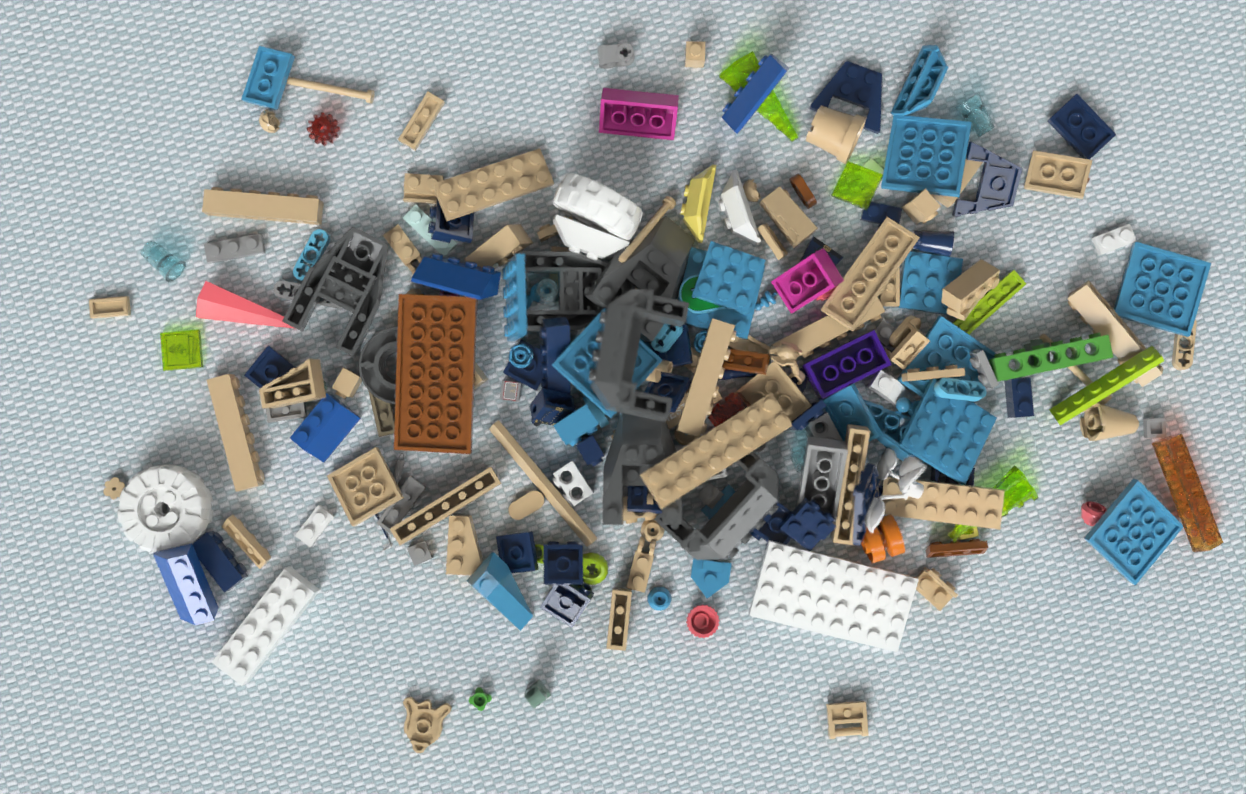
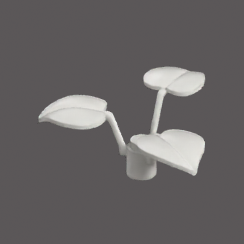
(909, 471)

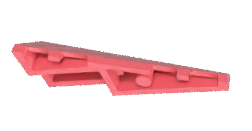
(226, 306)

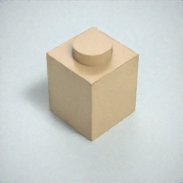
(694, 54)
(347, 383)

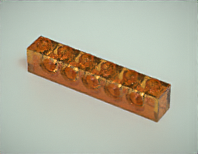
(1187, 493)

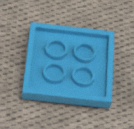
(728, 278)
(924, 281)

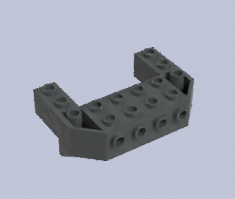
(618, 352)
(736, 518)

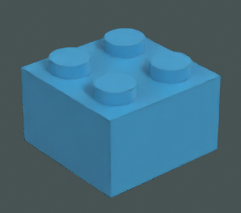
(576, 425)

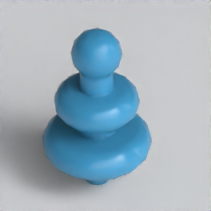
(765, 301)

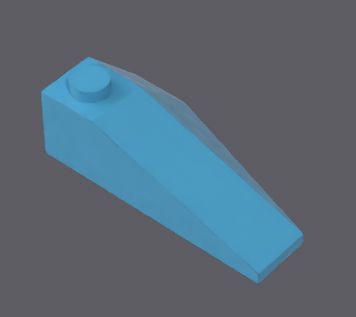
(892, 427)
(500, 589)

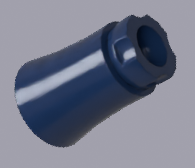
(935, 242)

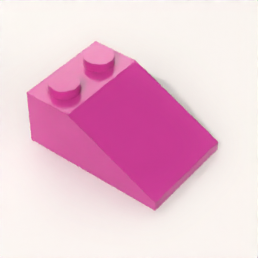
(807, 280)

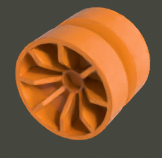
(885, 537)

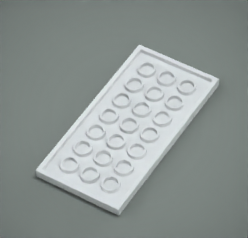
(833, 596)

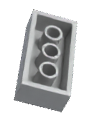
(823, 473)

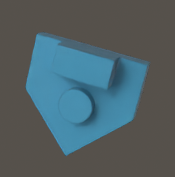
(710, 575)

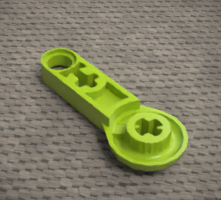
(588, 559)

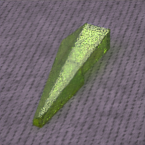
(771, 108)
(1016, 492)

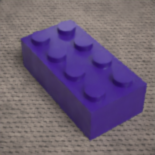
(846, 365)

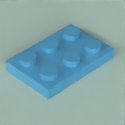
(268, 78)
(849, 408)

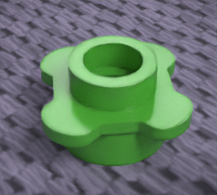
(480, 705)

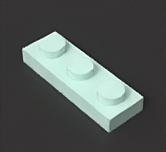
(420, 221)

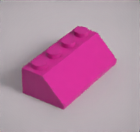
(638, 113)

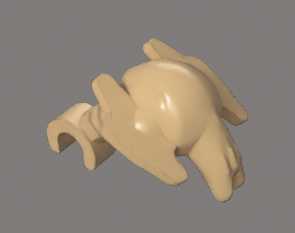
(787, 355)

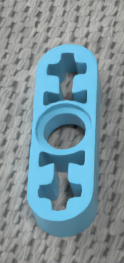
(303, 257)
(953, 393)

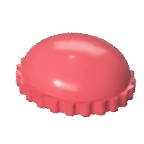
(702, 621)

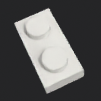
(1114, 239)
(315, 525)

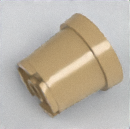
(836, 132)

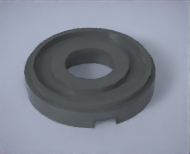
(372, 364)

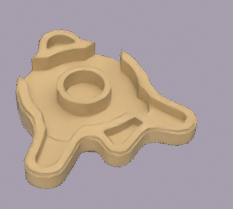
(423, 722)

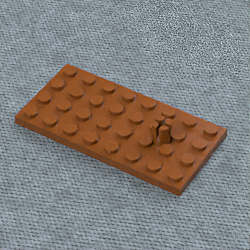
(435, 373)

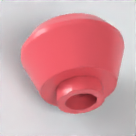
(1092, 512)

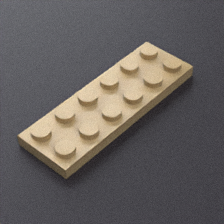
(493, 184)
(870, 274)
(947, 503)

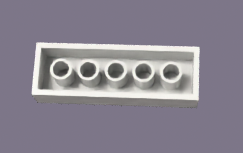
(265, 626)

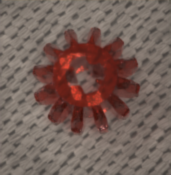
(318, 124)

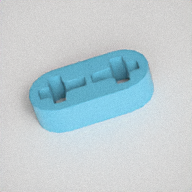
(667, 336)
(597, 412)

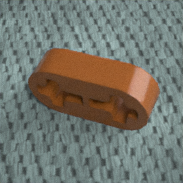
(803, 191)

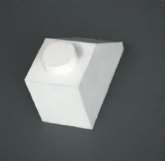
(887, 387)

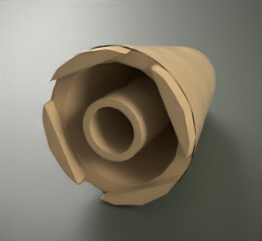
(1107, 422)

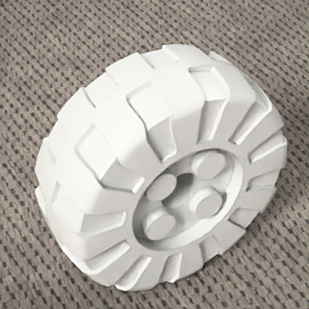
(597, 206)
(144, 507)

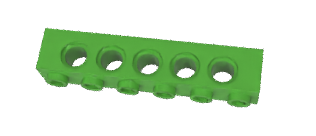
(1099, 346)

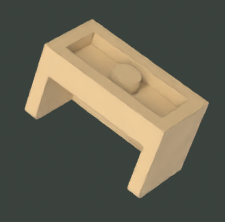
(908, 348)

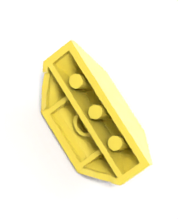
(698, 202)

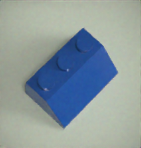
(325, 427)

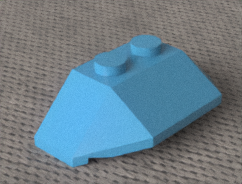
(922, 81)

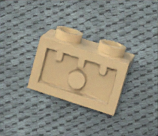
(934, 589)

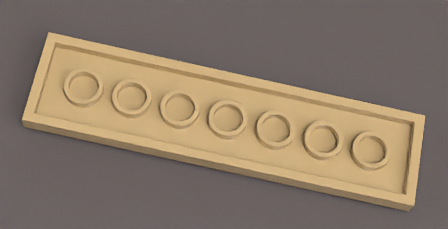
(716, 450)

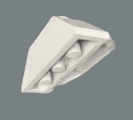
(737, 211)
(587, 239)

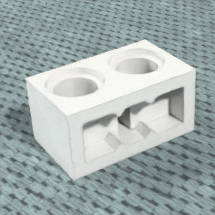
(576, 481)

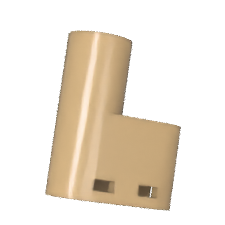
(664, 366)

